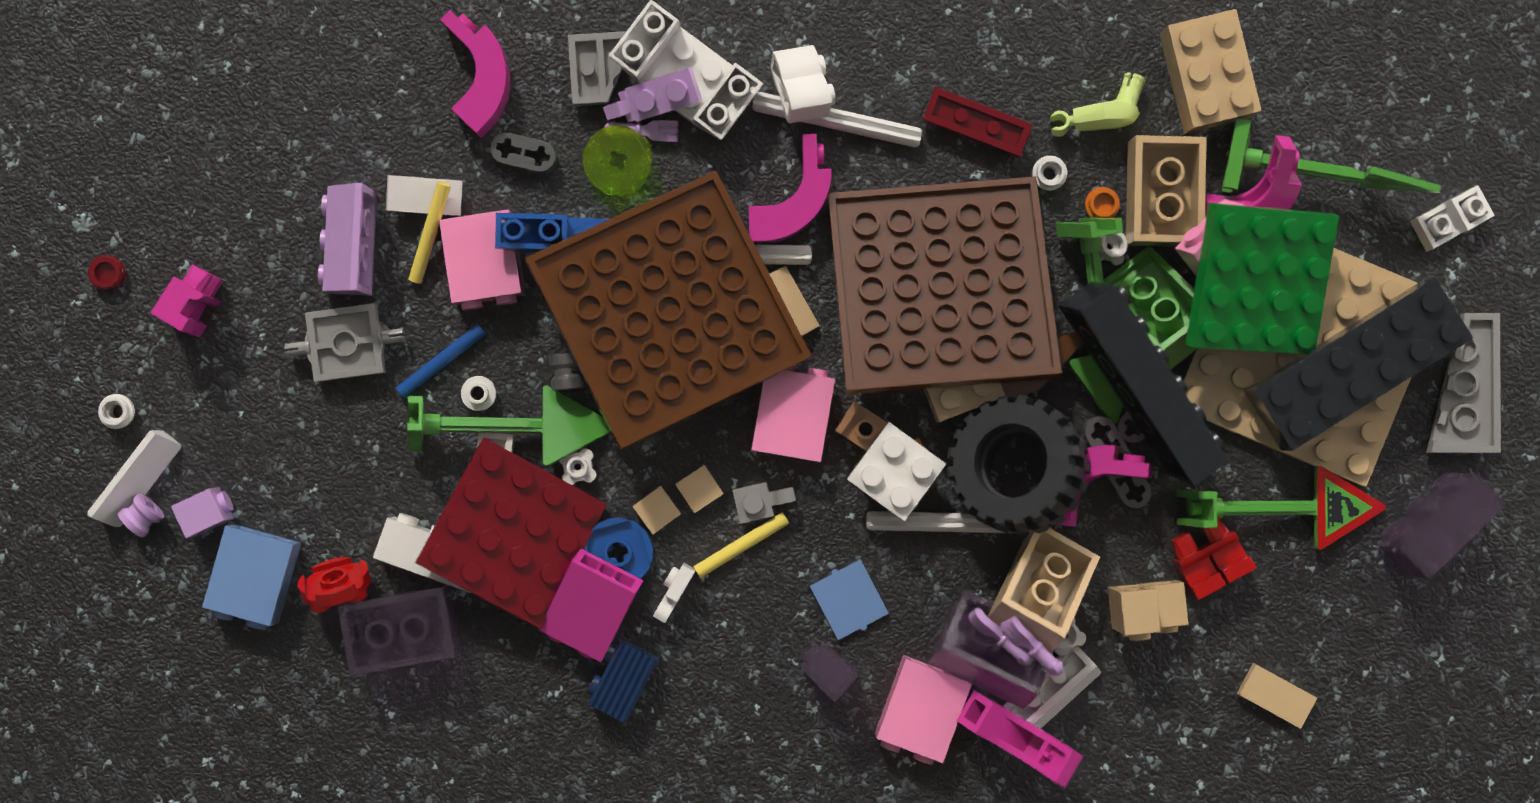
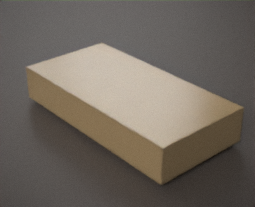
(1277, 695)

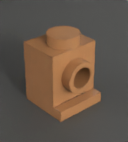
(853, 419)

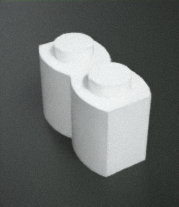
(802, 83)

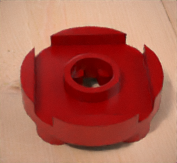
(335, 583)

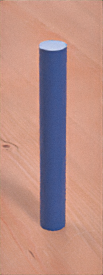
(441, 360)

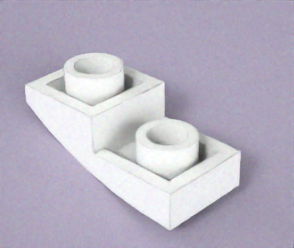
(416, 194)
(1452, 218)

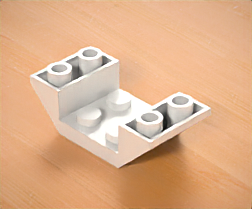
(660, 46)

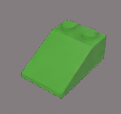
(1159, 299)

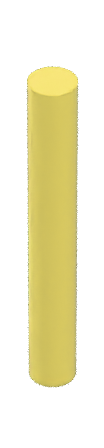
(429, 232)
(741, 544)

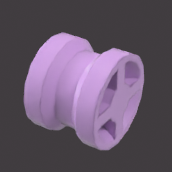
(140, 515)

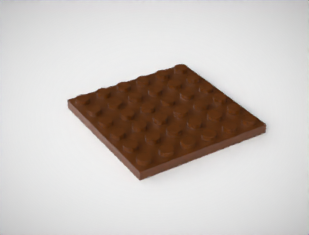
(943, 286)
(667, 309)

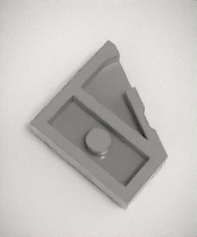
(592, 69)

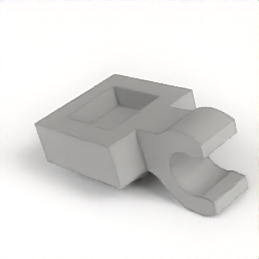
(757, 502)

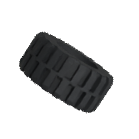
(976, 451)

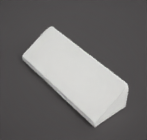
(135, 476)
(1060, 689)

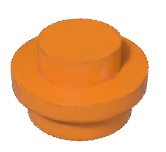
(1102, 203)

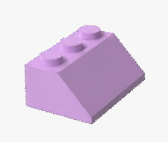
(348, 239)

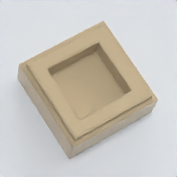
(699, 488)
(656, 510)

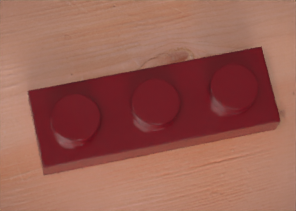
(977, 122)

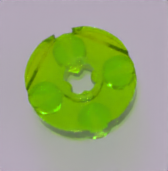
(622, 140)

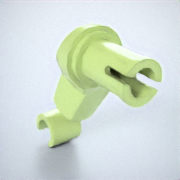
(1105, 114)

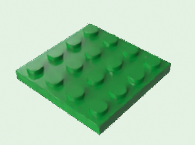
(1261, 279)

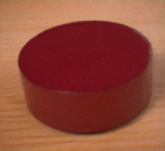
(107, 272)

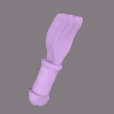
(656, 130)
(991, 629)
(1022, 637)

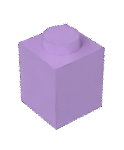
(203, 512)

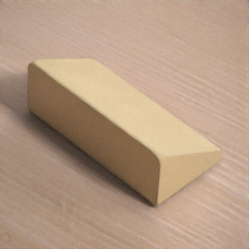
(794, 301)

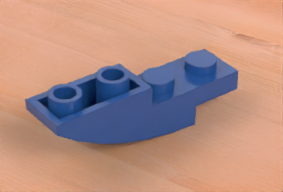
(537, 231)

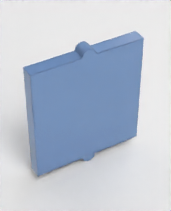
(849, 599)

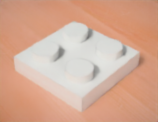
(896, 471)

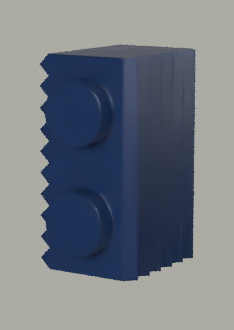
(622, 680)

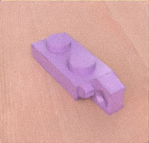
(656, 96)

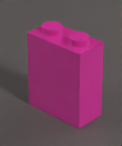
(590, 605)

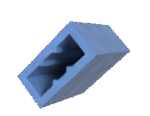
(251, 576)

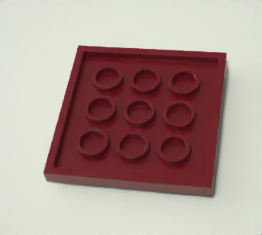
(510, 532)

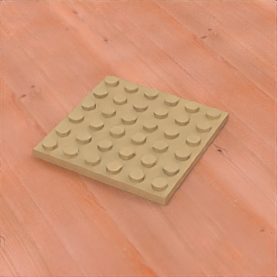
(1351, 446)

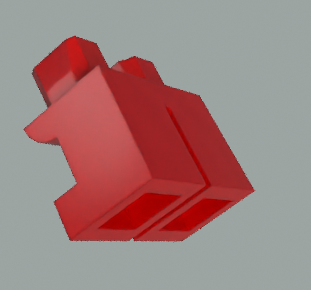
(1211, 563)

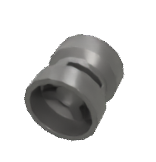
(566, 373)

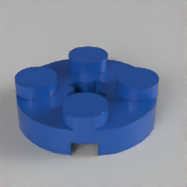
(629, 535)

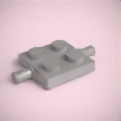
(345, 342)

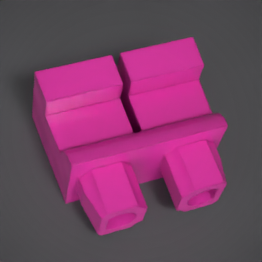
(187, 299)

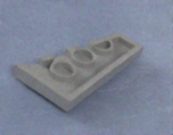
(1471, 392)

